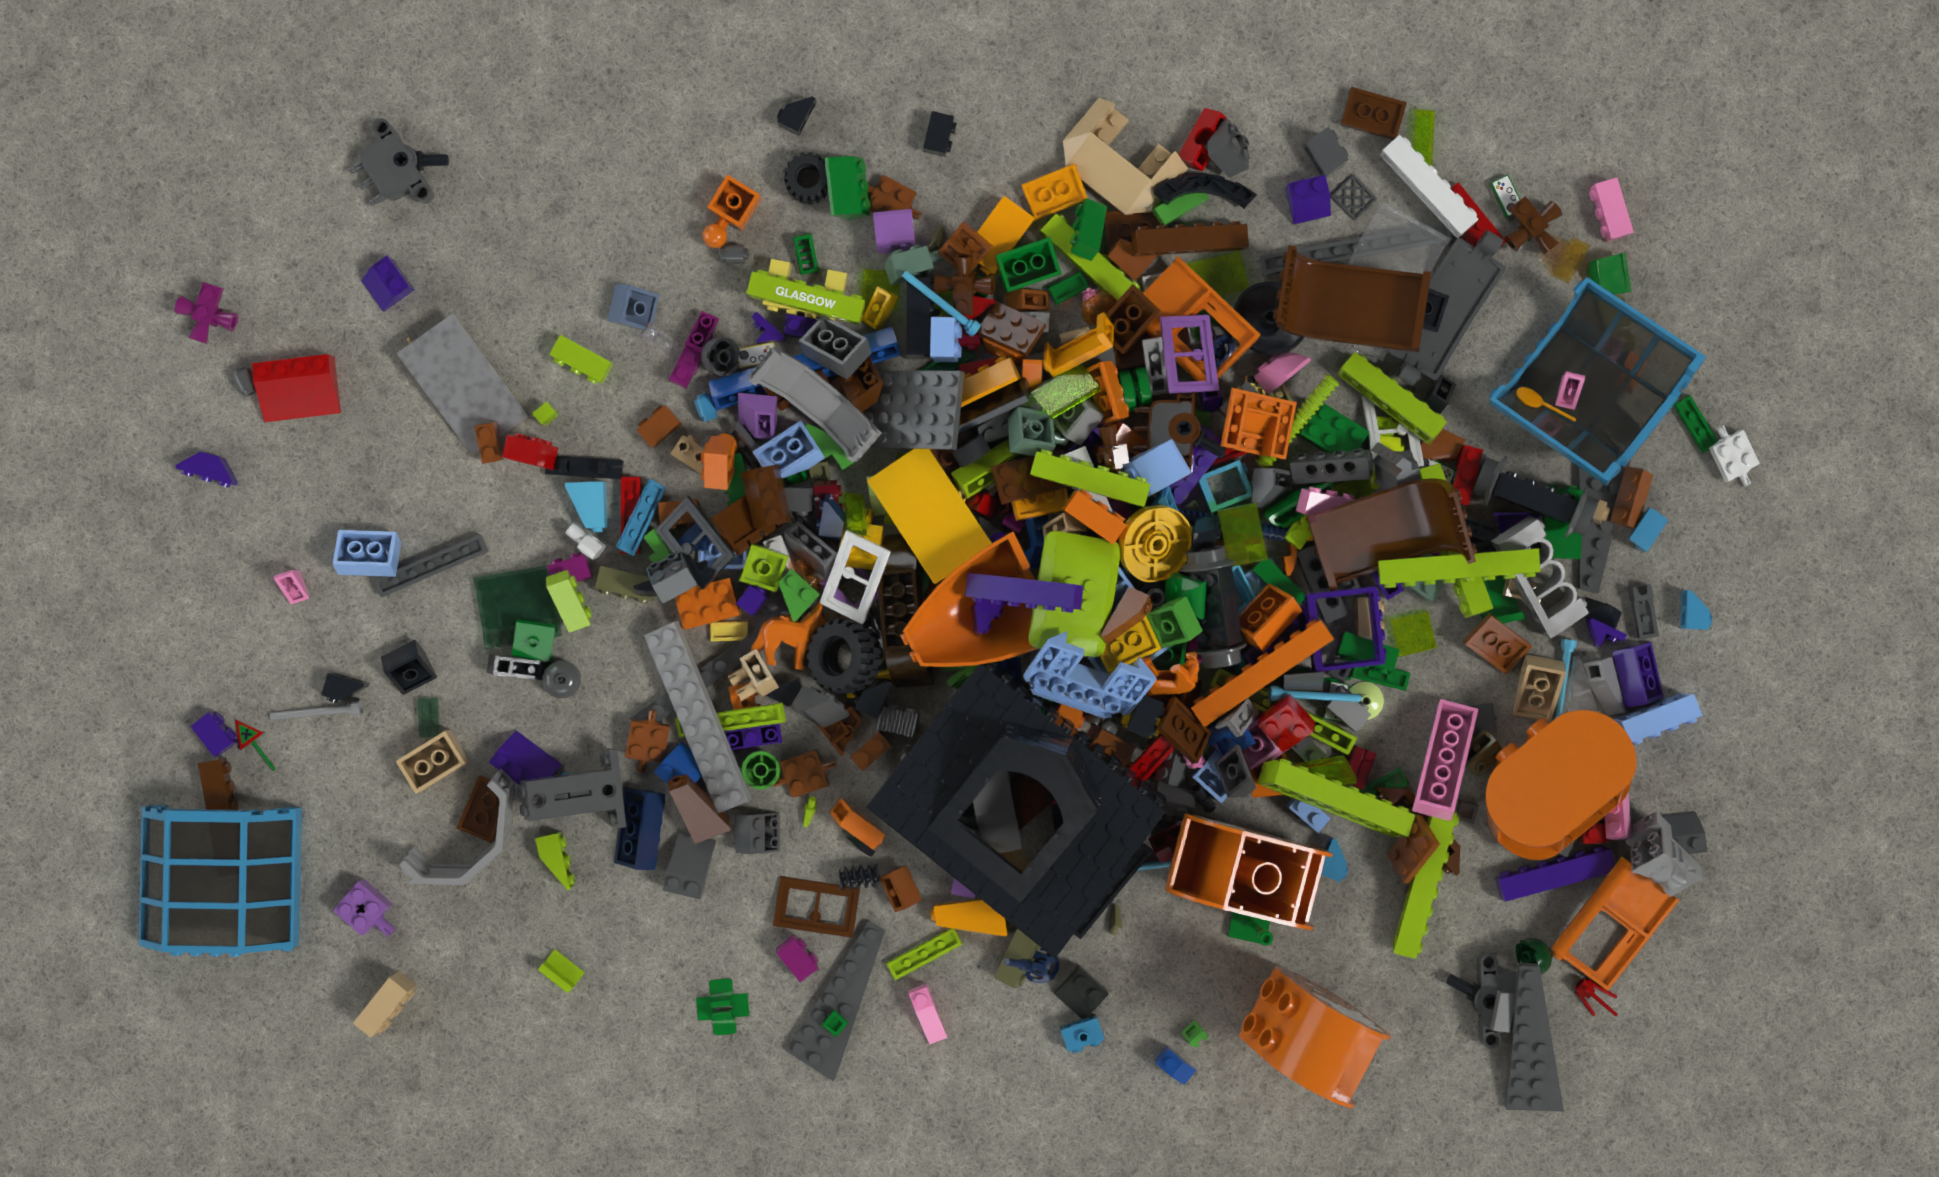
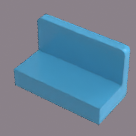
(1647, 530)

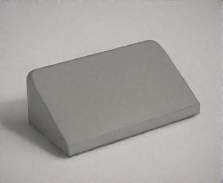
(1502, 1012)

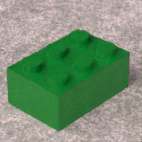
(1332, 431)

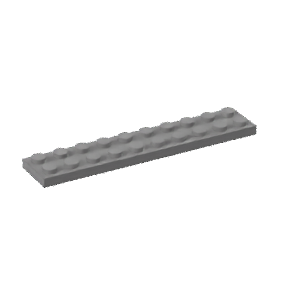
(697, 717)

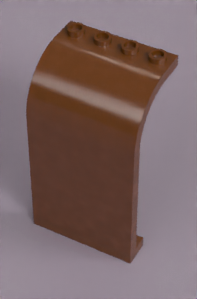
(1351, 303)
(1390, 526)

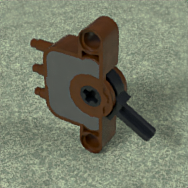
(1166, 422)

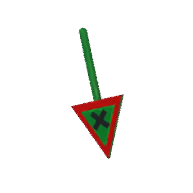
(247, 735)

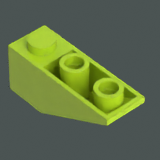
(552, 852)

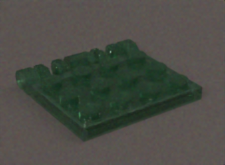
(514, 596)

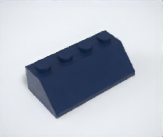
(640, 838)

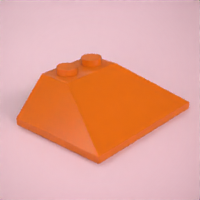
(1258, 424)

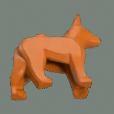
(796, 634)
(1176, 680)

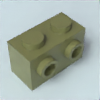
(1482, 752)

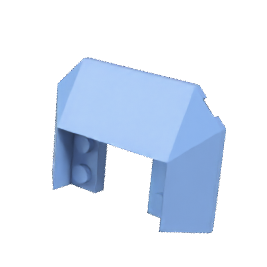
(1060, 678)

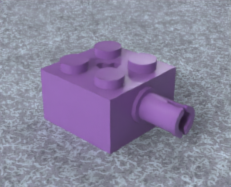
(375, 907)

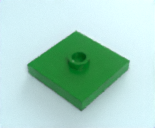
(533, 640)

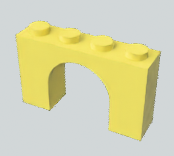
(834, 280)

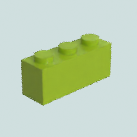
(581, 360)
(569, 600)

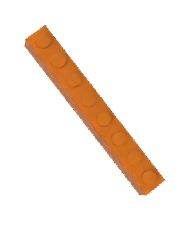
(1263, 672)

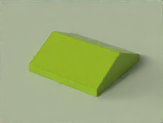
(764, 567)

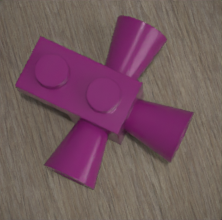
(206, 312)

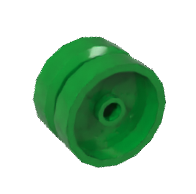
(1135, 388)

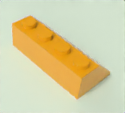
(988, 379)

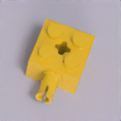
(858, 557)

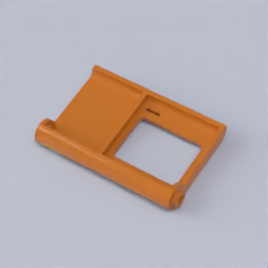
(1185, 293)
(1632, 902)

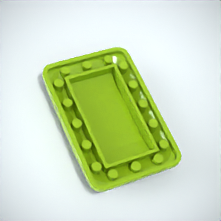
(1081, 562)

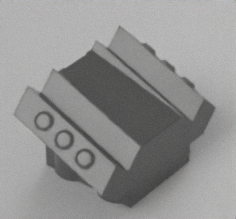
(1393, 467)

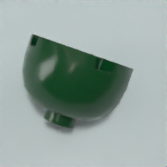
(1534, 951)

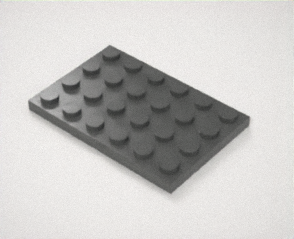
(918, 409)

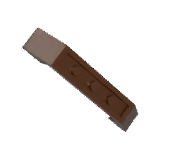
(1393, 794)

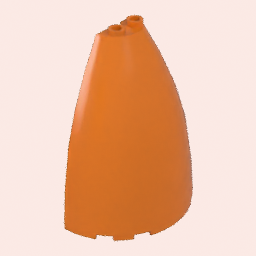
(943, 625)

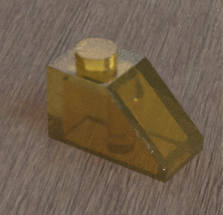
(1570, 259)

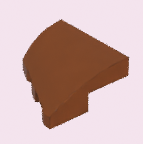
(843, 730)

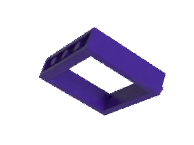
(1375, 618)

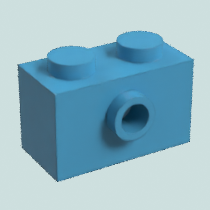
(1082, 1033)

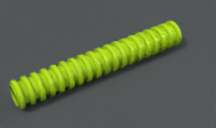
(1304, 412)

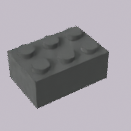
(835, 346)

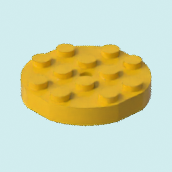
(1172, 540)

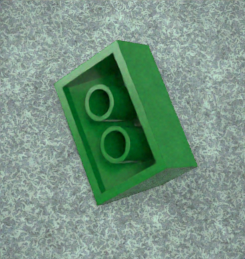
(847, 187)
(1027, 265)

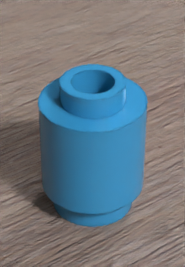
(705, 407)

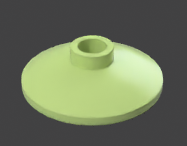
(1374, 695)

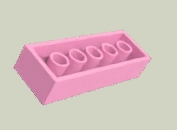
(1445, 760)

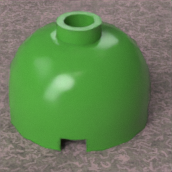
(759, 779)

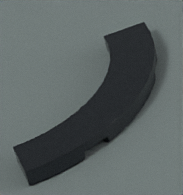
(1204, 183)

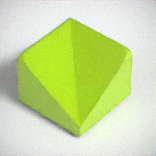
(545, 414)

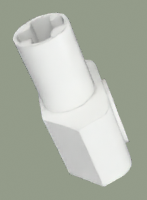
(587, 543)

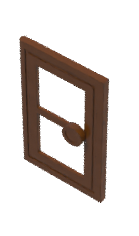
(815, 916)

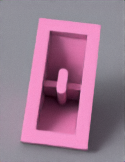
(1569, 390)

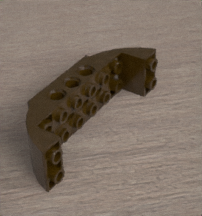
(899, 600)

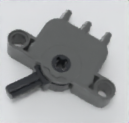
(388, 174)
(1489, 980)

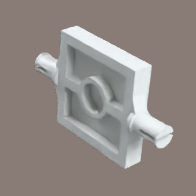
(1734, 455)

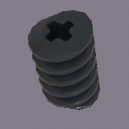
(859, 876)

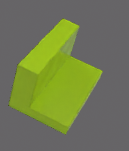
(561, 971)

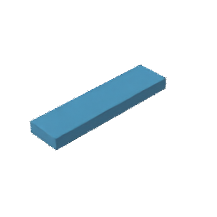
(641, 517)

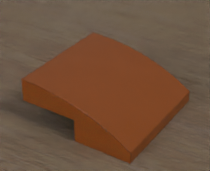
(965, 241)

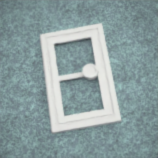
(1374, 438)
(827, 599)

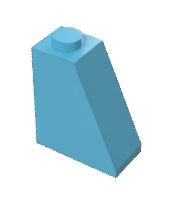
(590, 503)

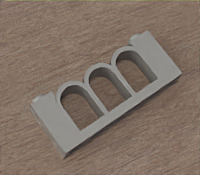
(1563, 613)

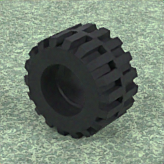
(799, 164)

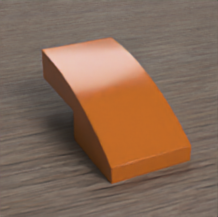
(1288, 562)

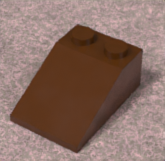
(1131, 318)

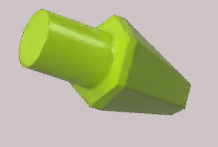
(809, 810)

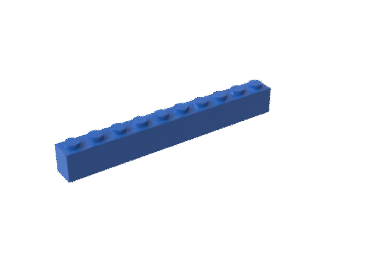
(726, 389)

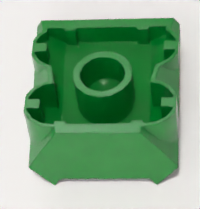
(1611, 273)

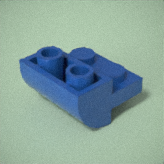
(1225, 740)

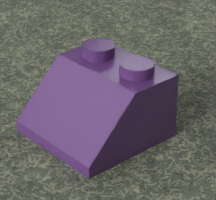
(894, 230)

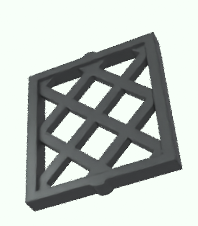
(1364, 208)

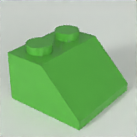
(1174, 622)

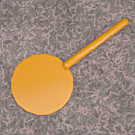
(1533, 399)

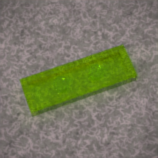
(1424, 134)
(855, 513)

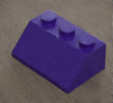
(1638, 674)
(524, 759)

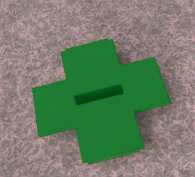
(722, 996)

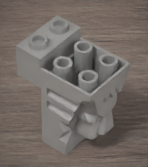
(1660, 856)

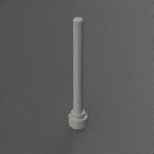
(354, 708)

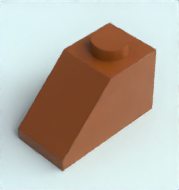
(1027, 300)

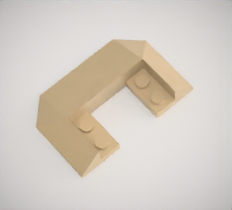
(1107, 171)

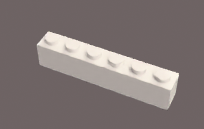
(1429, 186)

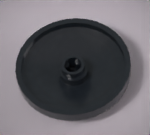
(1257, 308)

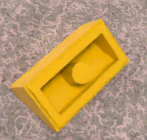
(879, 308)

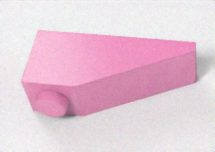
(927, 1013)

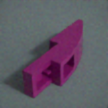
(691, 355)

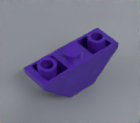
(208, 468)
(984, 613)
(754, 736)

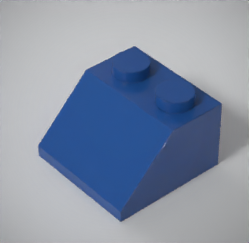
(678, 763)

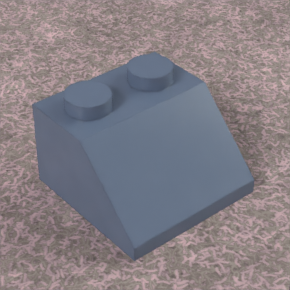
(632, 306)

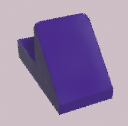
(770, 334)
(1600, 630)

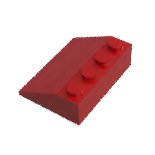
(297, 387)

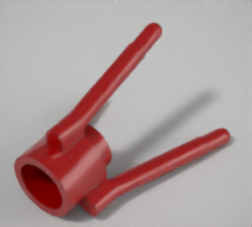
(1586, 989)

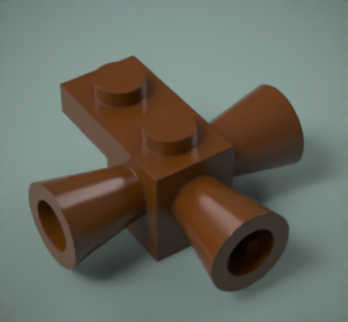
(1533, 225)
(964, 284)
(1110, 453)

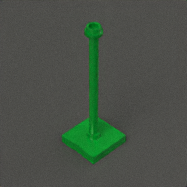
(1250, 929)

